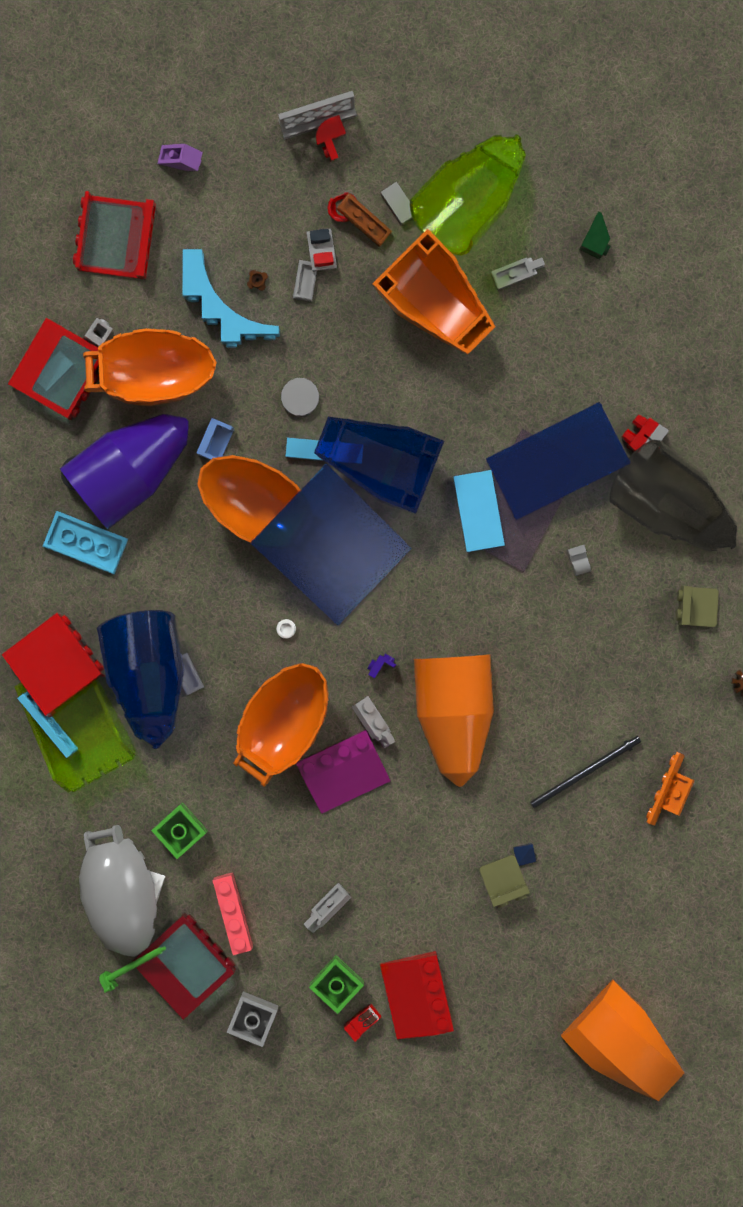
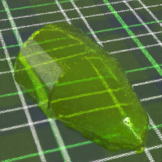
(469, 193)

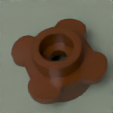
(257, 275)

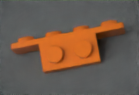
(673, 791)

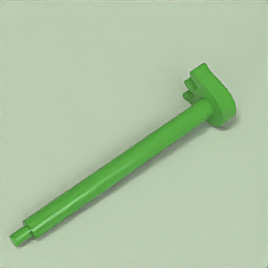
(108, 979)

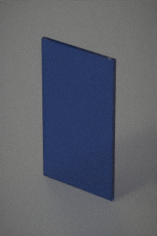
(558, 460)

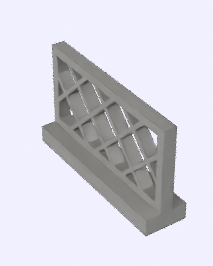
(313, 115)

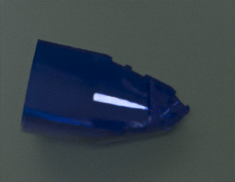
(144, 670)

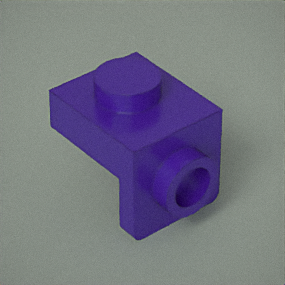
(375, 666)

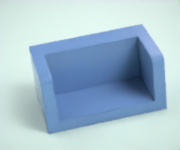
(215, 439)

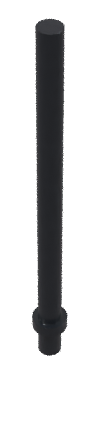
(628, 745)

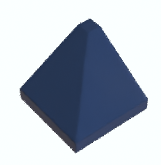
(524, 854)

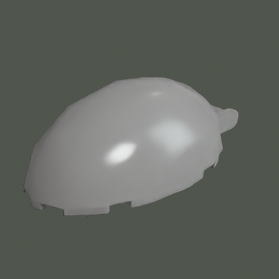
(117, 892)

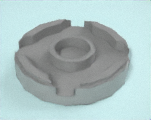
(300, 397)

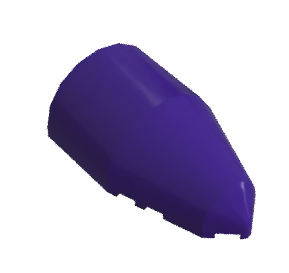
(127, 465)

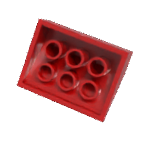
(416, 996)

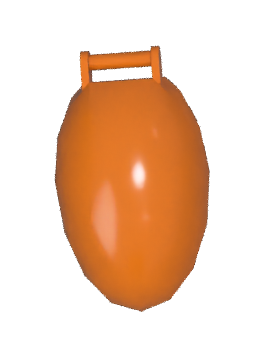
(150, 367)
(244, 493)
(282, 721)

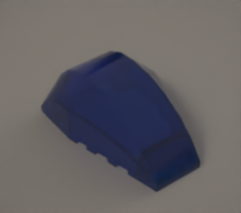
(381, 459)

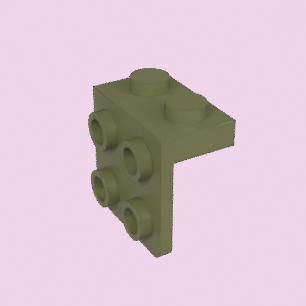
(697, 606)
(504, 881)

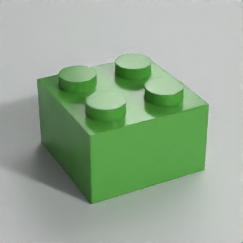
(179, 830)
(336, 984)

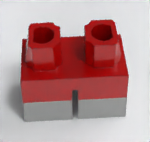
(648, 431)

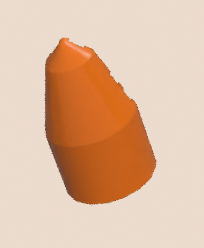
(455, 711)

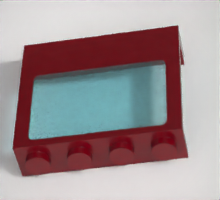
(188, 967)

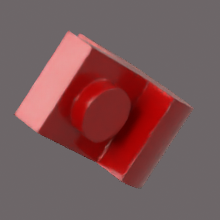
(327, 131)

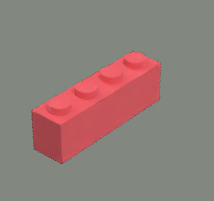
(232, 913)

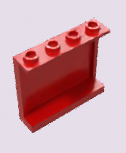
(53, 663)

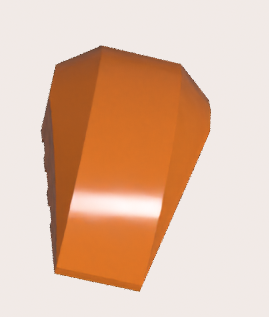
(435, 294)
(623, 1043)

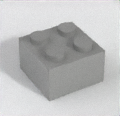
(252, 1019)

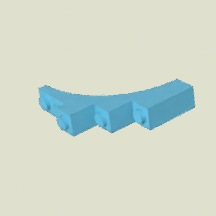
(233, 326)

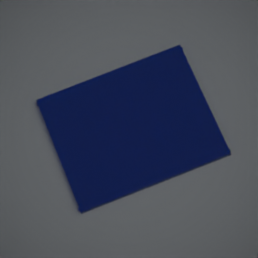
(331, 544)

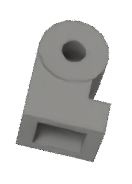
(579, 560)

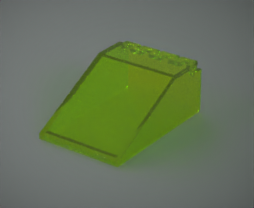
(93, 728)

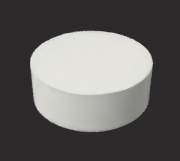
(286, 628)

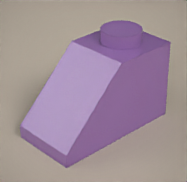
(180, 157)

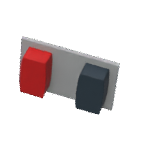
(321, 249)

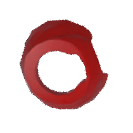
(332, 208)

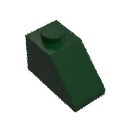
(597, 238)

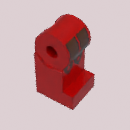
(361, 1022)

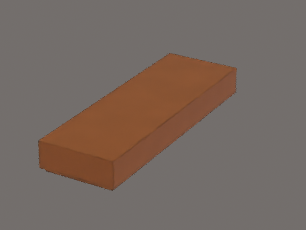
(364, 219)

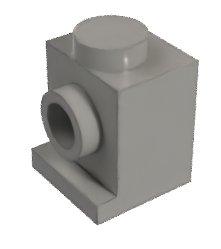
(100, 326)

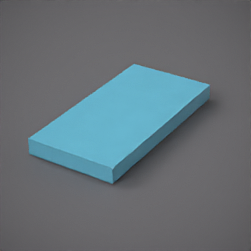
(478, 511)
(85, 542)

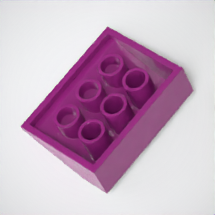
(343, 771)

